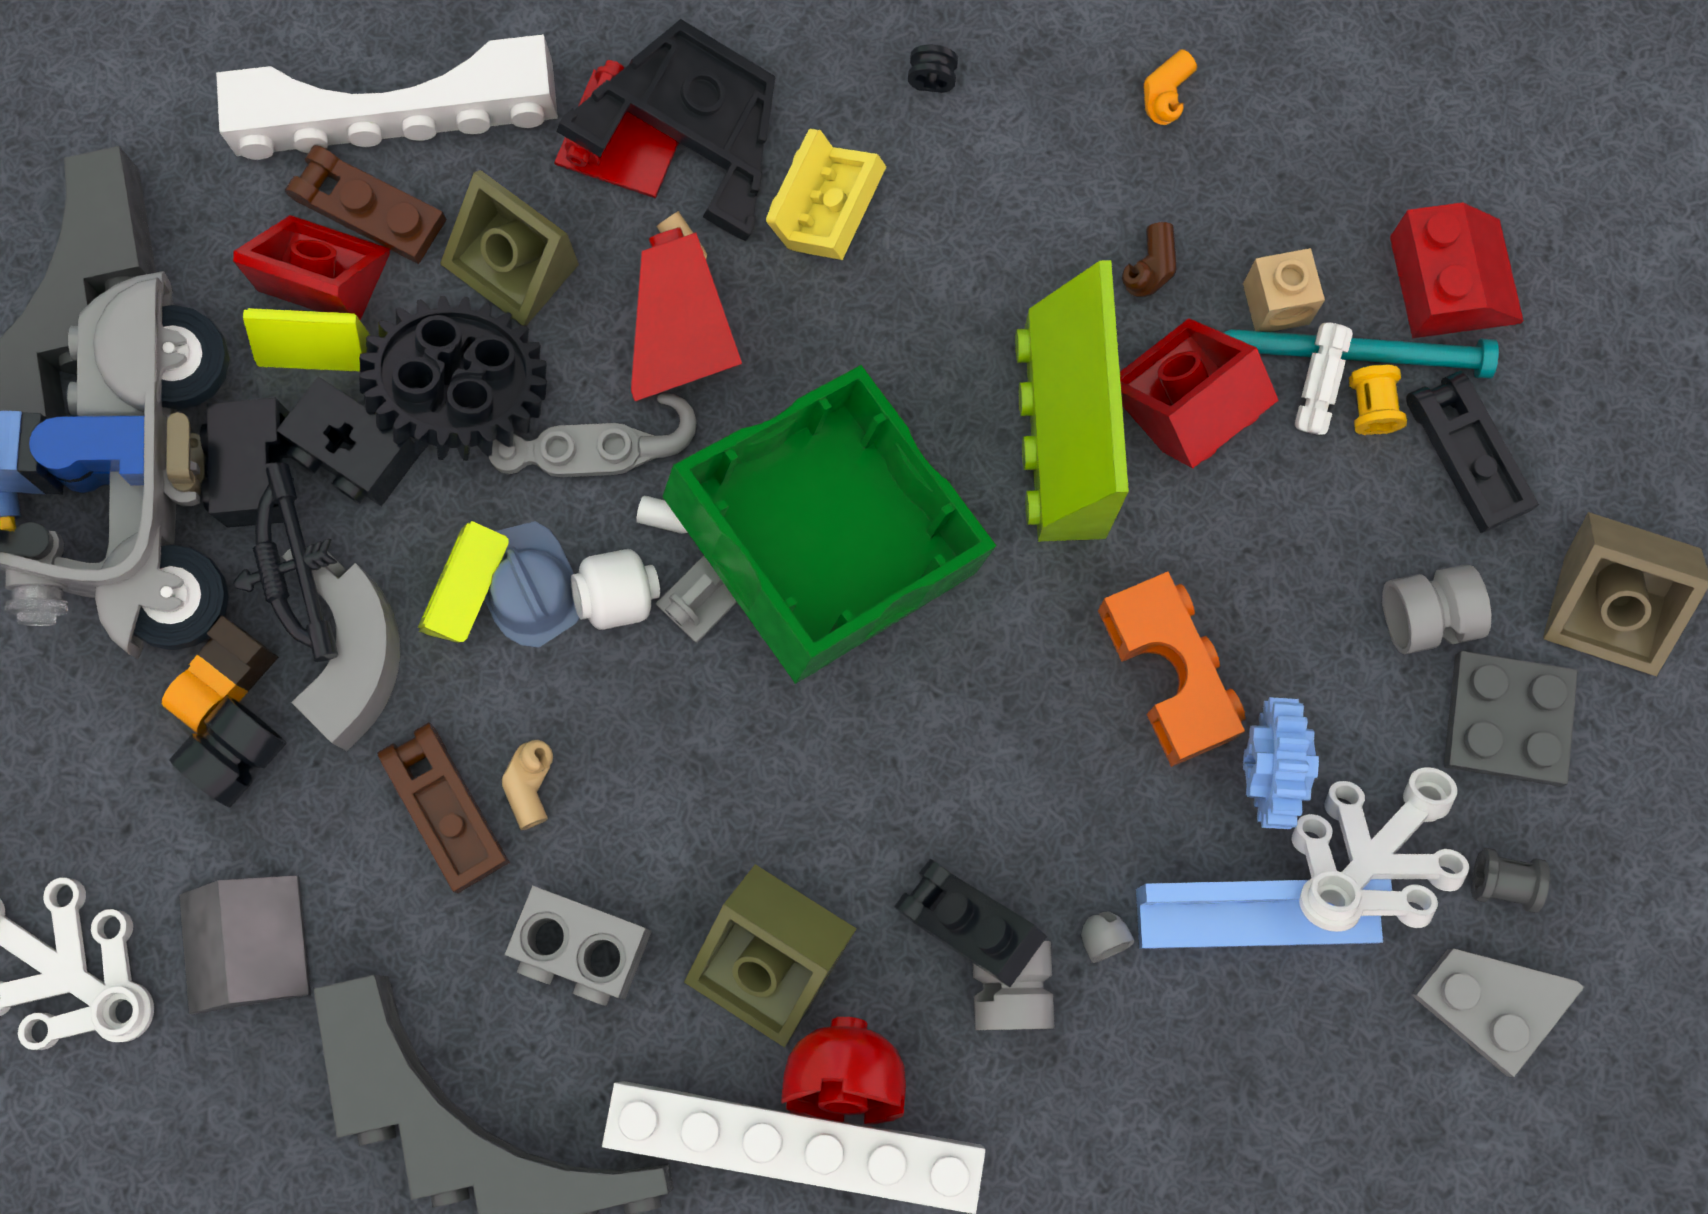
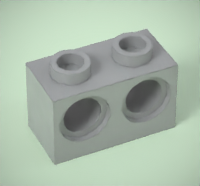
(583, 931)

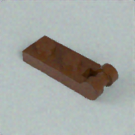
(367, 205)
(443, 810)

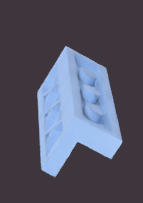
(1239, 916)

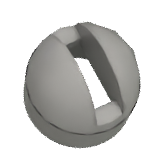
(1105, 936)

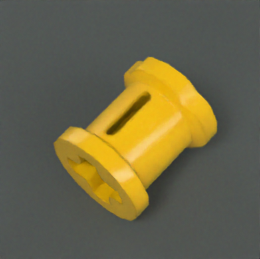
(1377, 400)

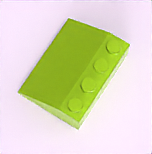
(1073, 409)

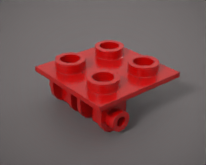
(634, 156)

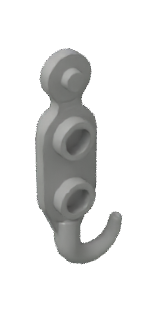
(595, 447)

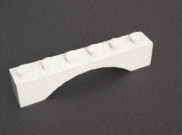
(496, 86)
(794, 1147)

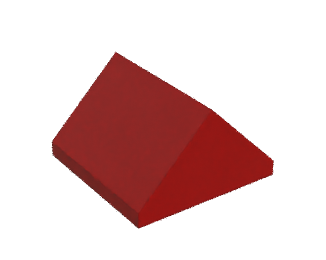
(313, 266)

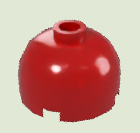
(845, 1073)

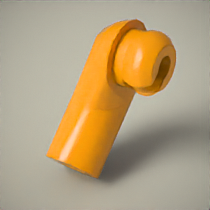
(1162, 85)

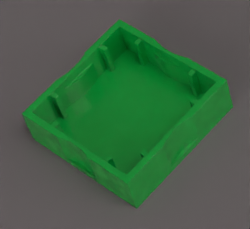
(826, 522)

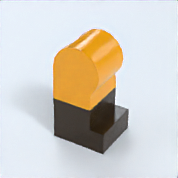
(223, 667)

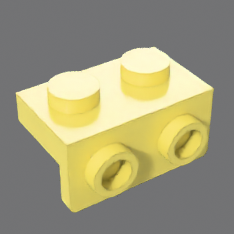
(824, 197)

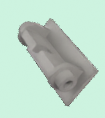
(697, 600)

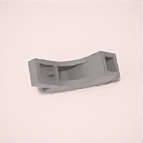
(361, 678)

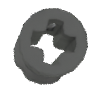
(1510, 880)

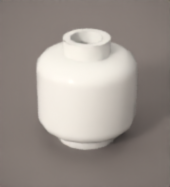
(614, 589)

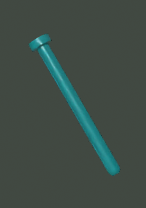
(1480, 358)

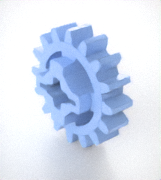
(1280, 763)

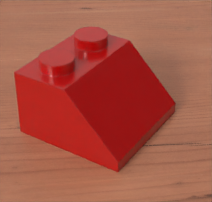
(1454, 270)
(1196, 391)

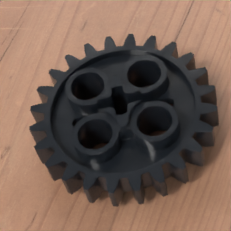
(409, 358)

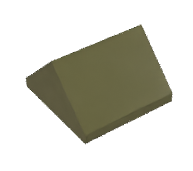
(507, 250)

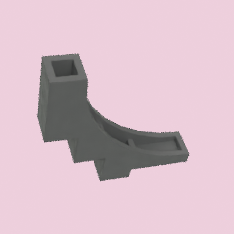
(99, 245)
(382, 1083)

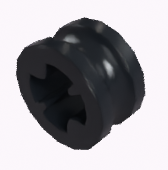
(933, 68)

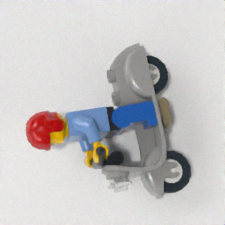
(134, 371)

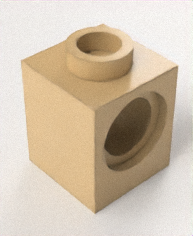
(1283, 291)

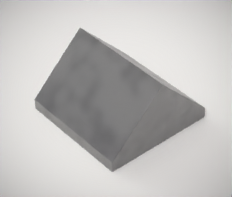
(244, 943)

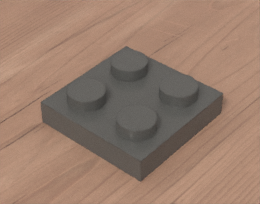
(1511, 718)

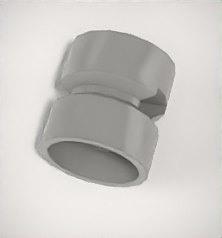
(1426, 610)
(1021, 1005)

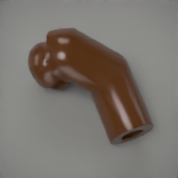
(1157, 266)

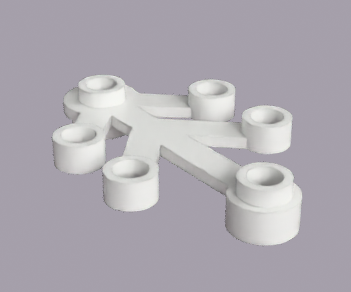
(1426, 799)
(66, 972)

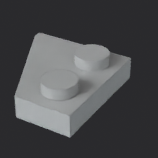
(1496, 1005)

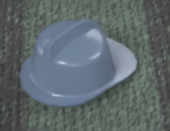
(532, 587)

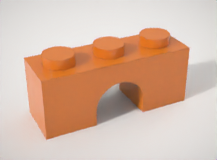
(1159, 621)

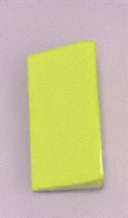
(305, 339)
(463, 583)

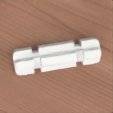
(1323, 378)

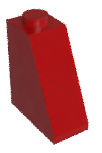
(679, 318)

